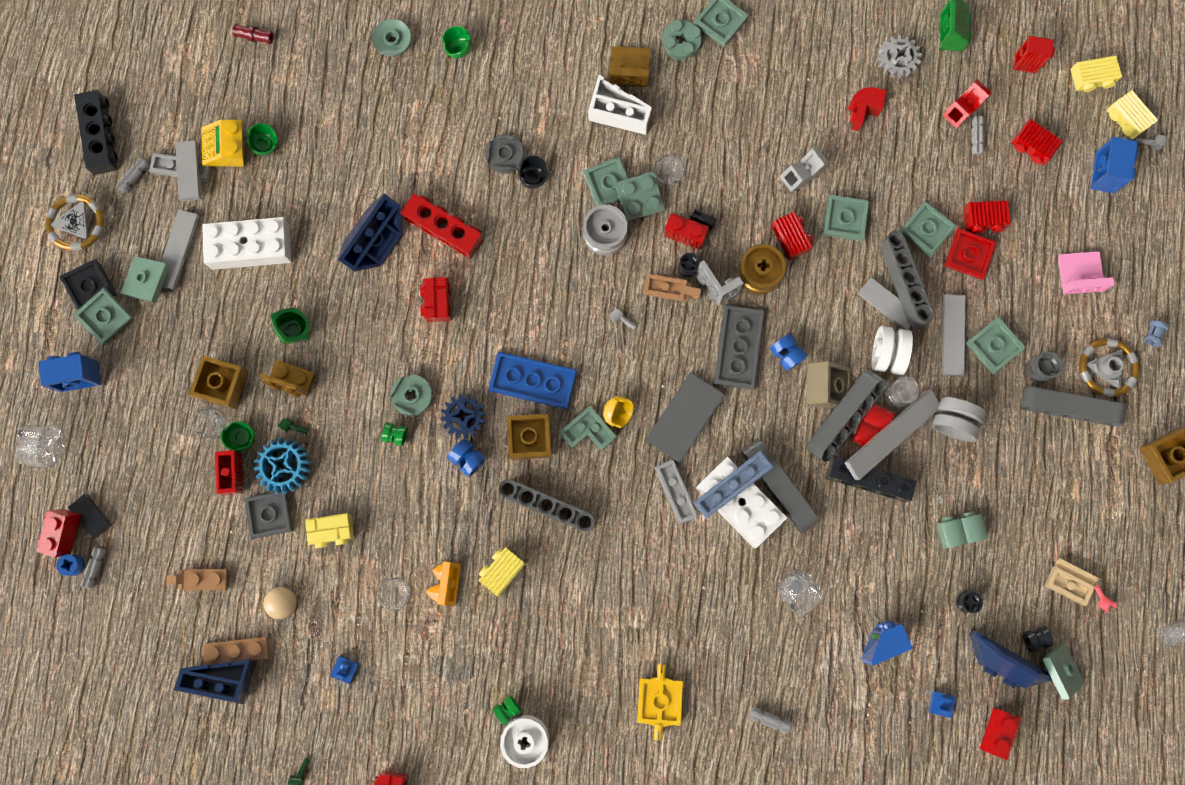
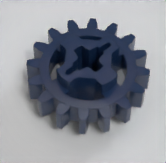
(454, 417)

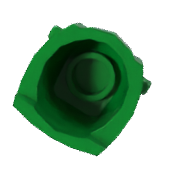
(290, 325)

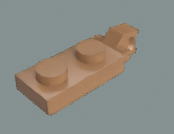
(670, 288)
(200, 579)

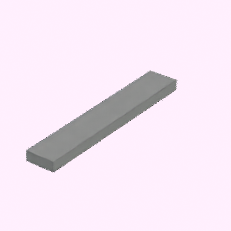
(892, 435)

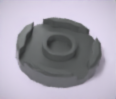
(504, 153)

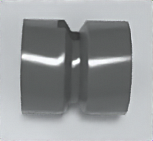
(1044, 367)

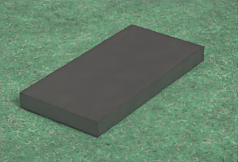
(739, 347)
(684, 417)

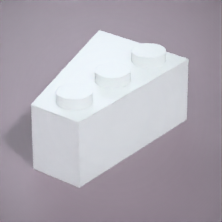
(617, 108)

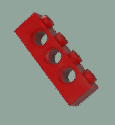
(413, 214)

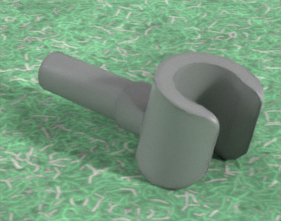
(1156, 144)
(617, 315)

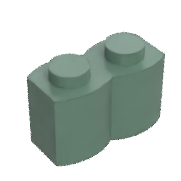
(961, 531)

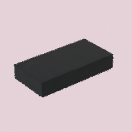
(91, 516)

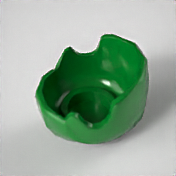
(457, 42)
(262, 139)
(238, 436)

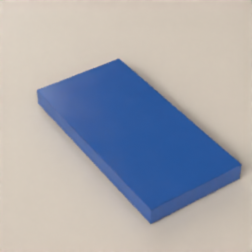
(532, 380)

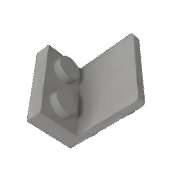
(716, 293)

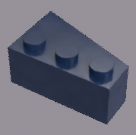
(218, 681)

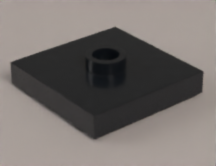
(86, 282)

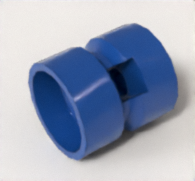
(790, 359)
(466, 457)

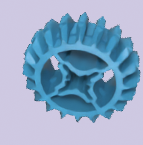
(287, 459)

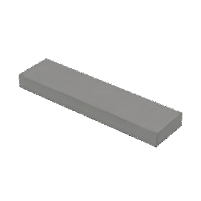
(178, 246)
(953, 335)

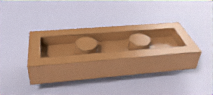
(236, 650)

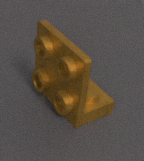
(629, 66)
(290, 378)

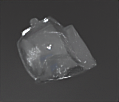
(800, 592)

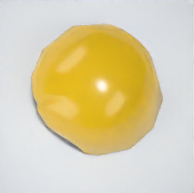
(618, 411)

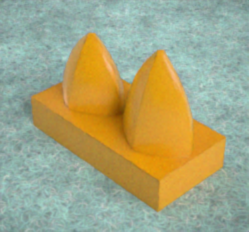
(446, 591)

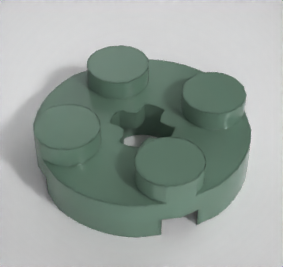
(681, 29)
(408, 384)

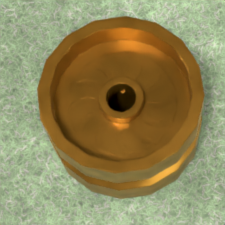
(765, 258)

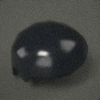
(532, 172)

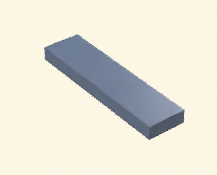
(733, 484)

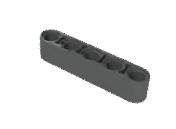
(908, 270)
(1073, 406)
(846, 416)
(783, 490)
(539, 498)

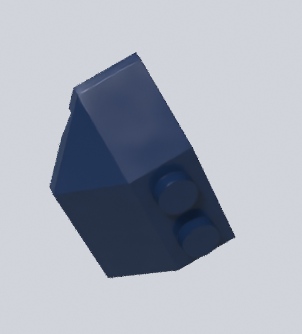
(372, 235)
(1006, 664)

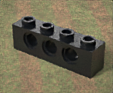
(86, 105)
(874, 481)

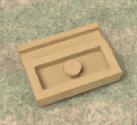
(1071, 582)

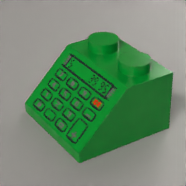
(955, 26)

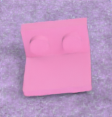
(1083, 273)

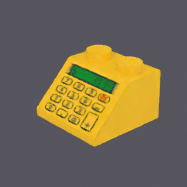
(223, 144)

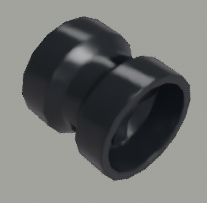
(686, 262)
(972, 604)
(1036, 639)

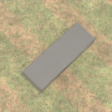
(166, 165)
(188, 171)
(884, 302)
(676, 492)

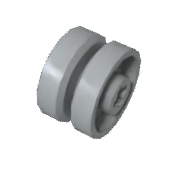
(615, 226)
(959, 419)

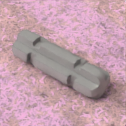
(977, 135)
(132, 175)
(93, 568)
(770, 720)

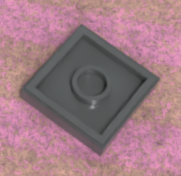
(268, 515)

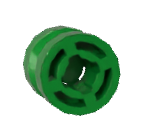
(394, 434)
(507, 710)

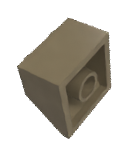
(827, 383)

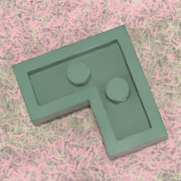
(589, 425)

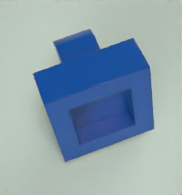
(345, 669)
(942, 704)

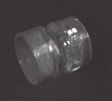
(902, 392)

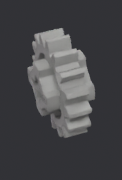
(894, 49)

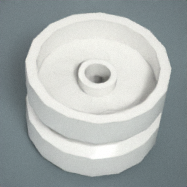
(892, 350)
(523, 754)

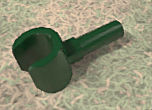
(286, 424)
(298, 780)

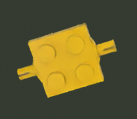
(660, 701)

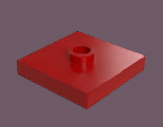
(970, 254)

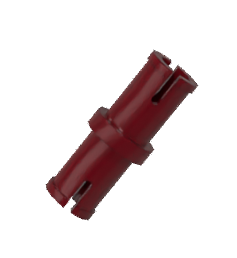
(253, 34)

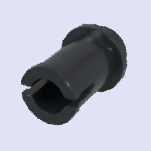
(703, 218)

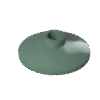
(390, 30)

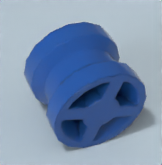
(75, 567)

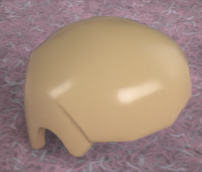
(280, 602)

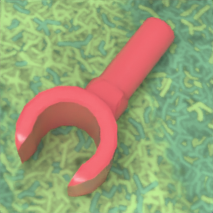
(1104, 602)

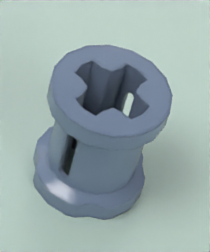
(1156, 333)

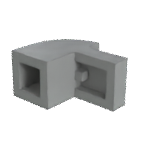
(805, 170)

